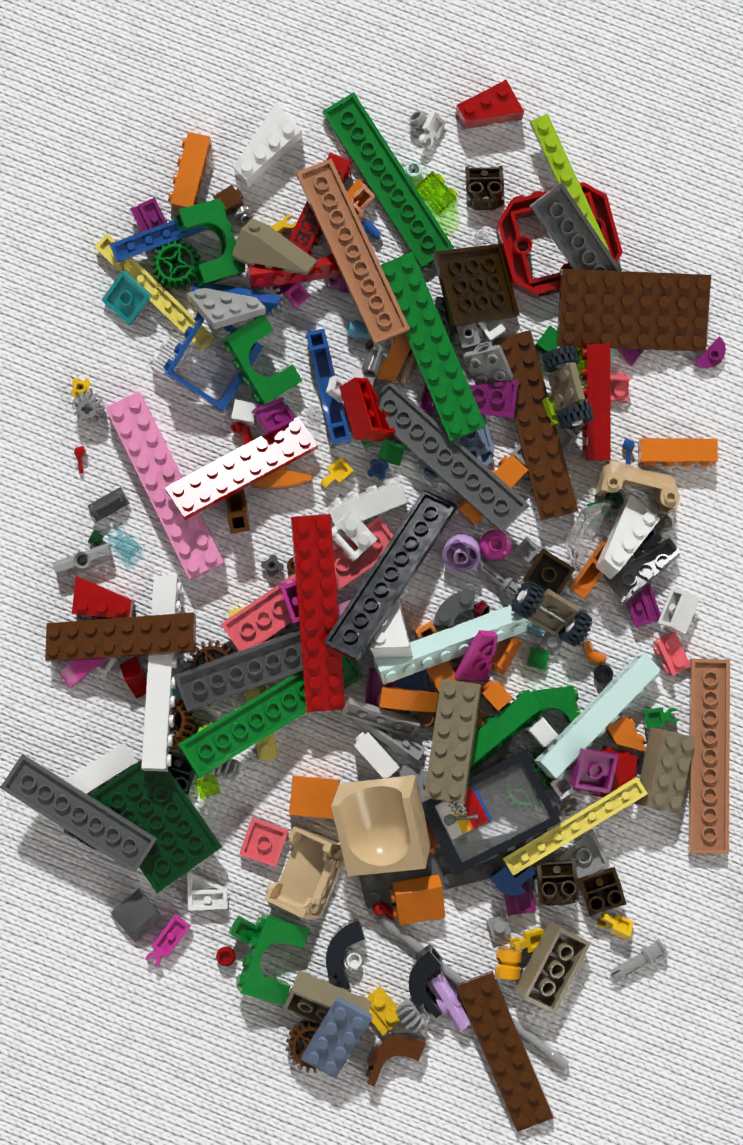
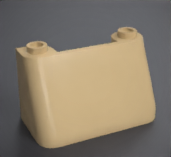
(615, 474)
(307, 875)

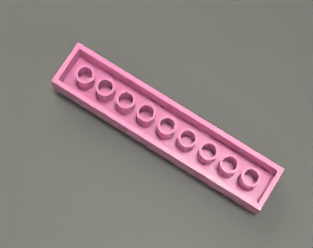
(156, 471)

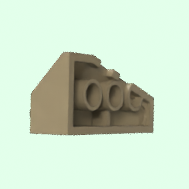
(267, 247)

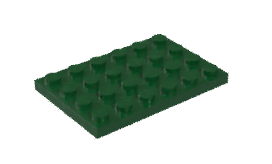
(164, 810)

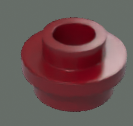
(481, 608)

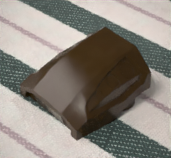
(484, 188)
(557, 883)
(602, 891)

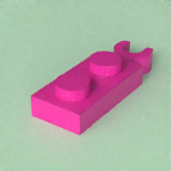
(169, 938)

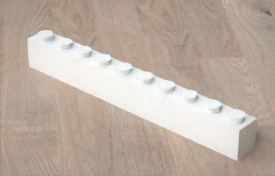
(160, 684)

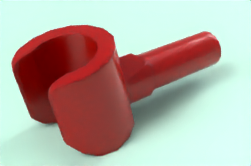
(79, 453)

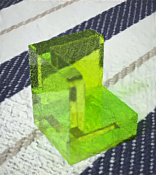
(208, 786)

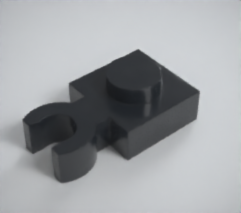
(652, 540)

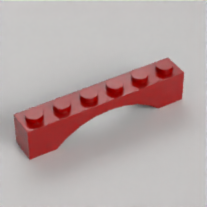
(264, 277)

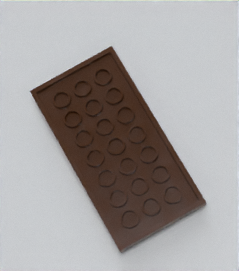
(633, 310)

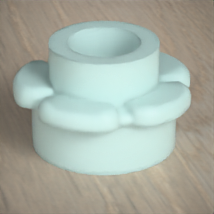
(414, 166)

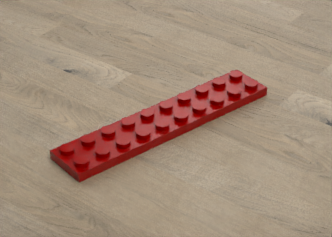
(317, 611)

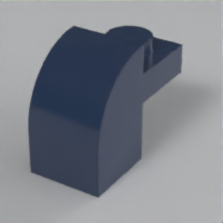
(512, 884)

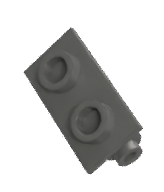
(108, 504)

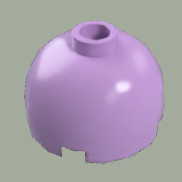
(461, 553)

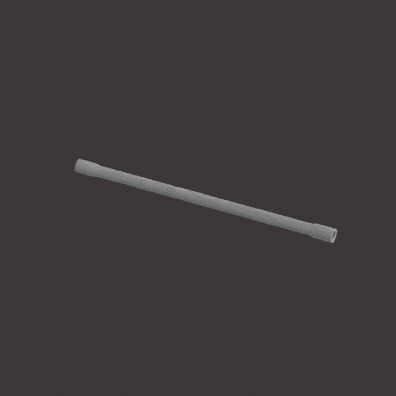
(552, 1055)

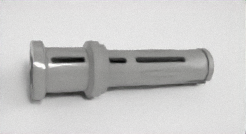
(508, 582)
(647, 955)

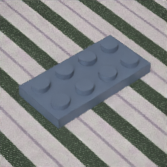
(336, 1037)

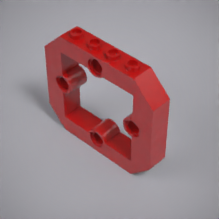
(517, 260)

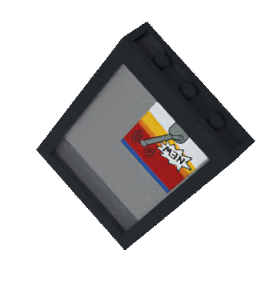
(500, 811)

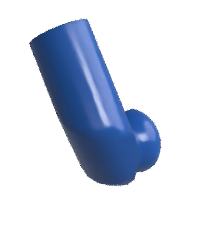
(370, 228)

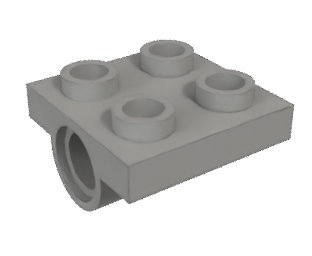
(488, 364)

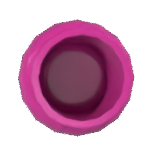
(495, 545)

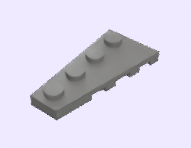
(588, 856)

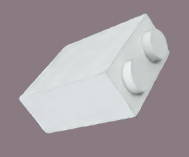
(375, 754)

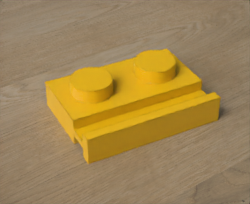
(383, 1010)

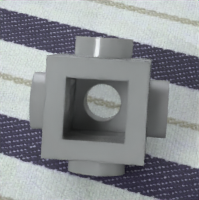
(468, 342)

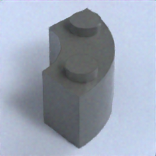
(453, 607)

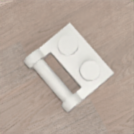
(357, 532)

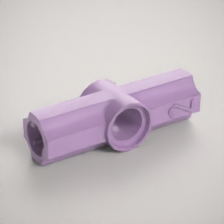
(449, 1001)

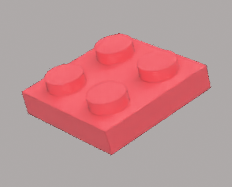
(263, 842)

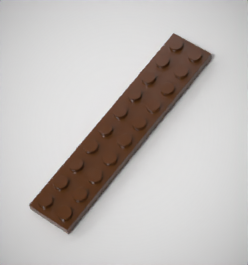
(537, 437)

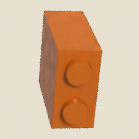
(312, 796)
(418, 900)

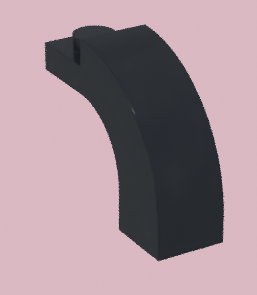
(343, 938)
(423, 966)

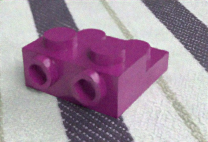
(593, 771)

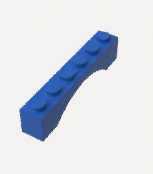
(324, 370)

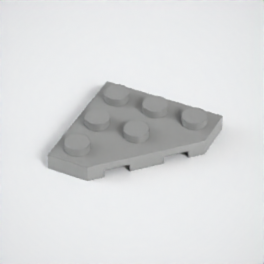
(224, 308)

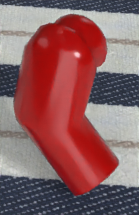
(242, 430)
(383, 909)

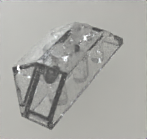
(584, 532)

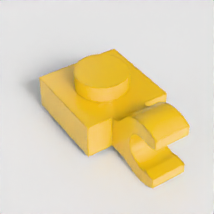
(281, 226)
(338, 471)
(619, 925)
(529, 941)

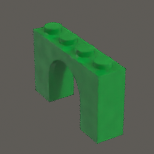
(213, 217)
(239, 344)
(558, 698)
(269, 931)

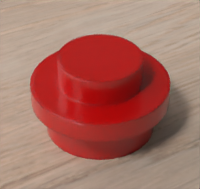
(226, 956)

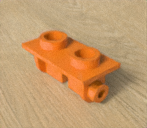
(504, 654)

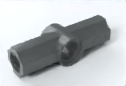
(374, 357)

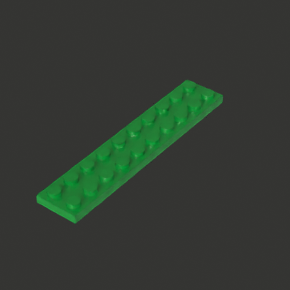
(387, 179)
(433, 349)
(253, 721)

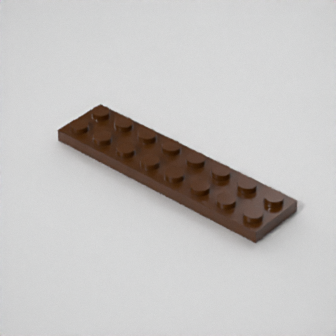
(121, 637)
(504, 1051)

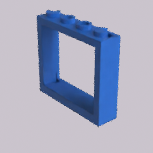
(233, 385)

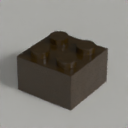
(549, 572)

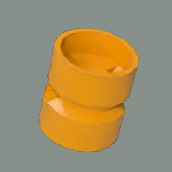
(508, 963)

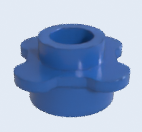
(377, 464)

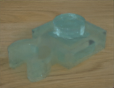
(126, 545)

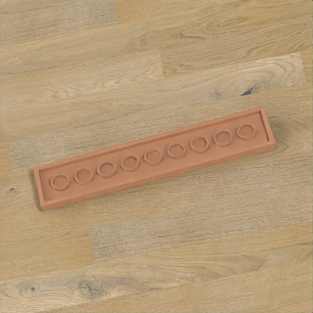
(352, 251)
(710, 756)

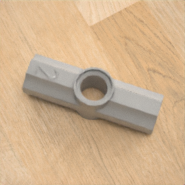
(71, 564)

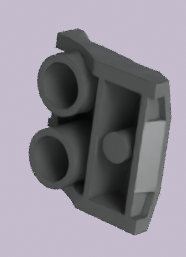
(137, 915)

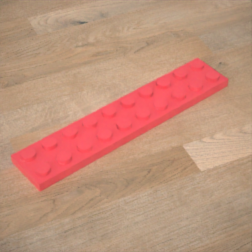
(268, 613)

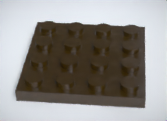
(475, 284)

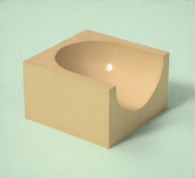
(381, 825)

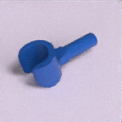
(629, 446)

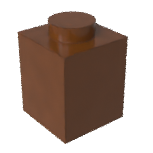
(230, 198)

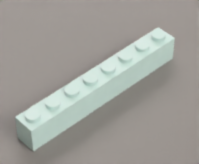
(449, 644)
(597, 715)

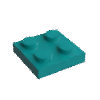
(127, 297)

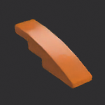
(393, 362)

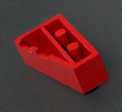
(489, 107)
(363, 411)
(99, 602)

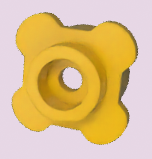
(80, 383)

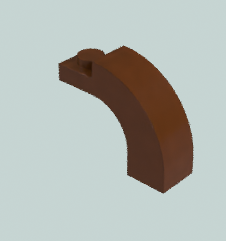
(238, 512)
(393, 1045)

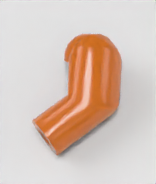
(591, 655)

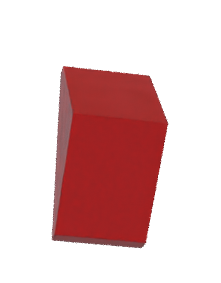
(134, 676)

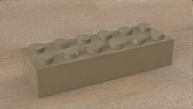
(453, 741)

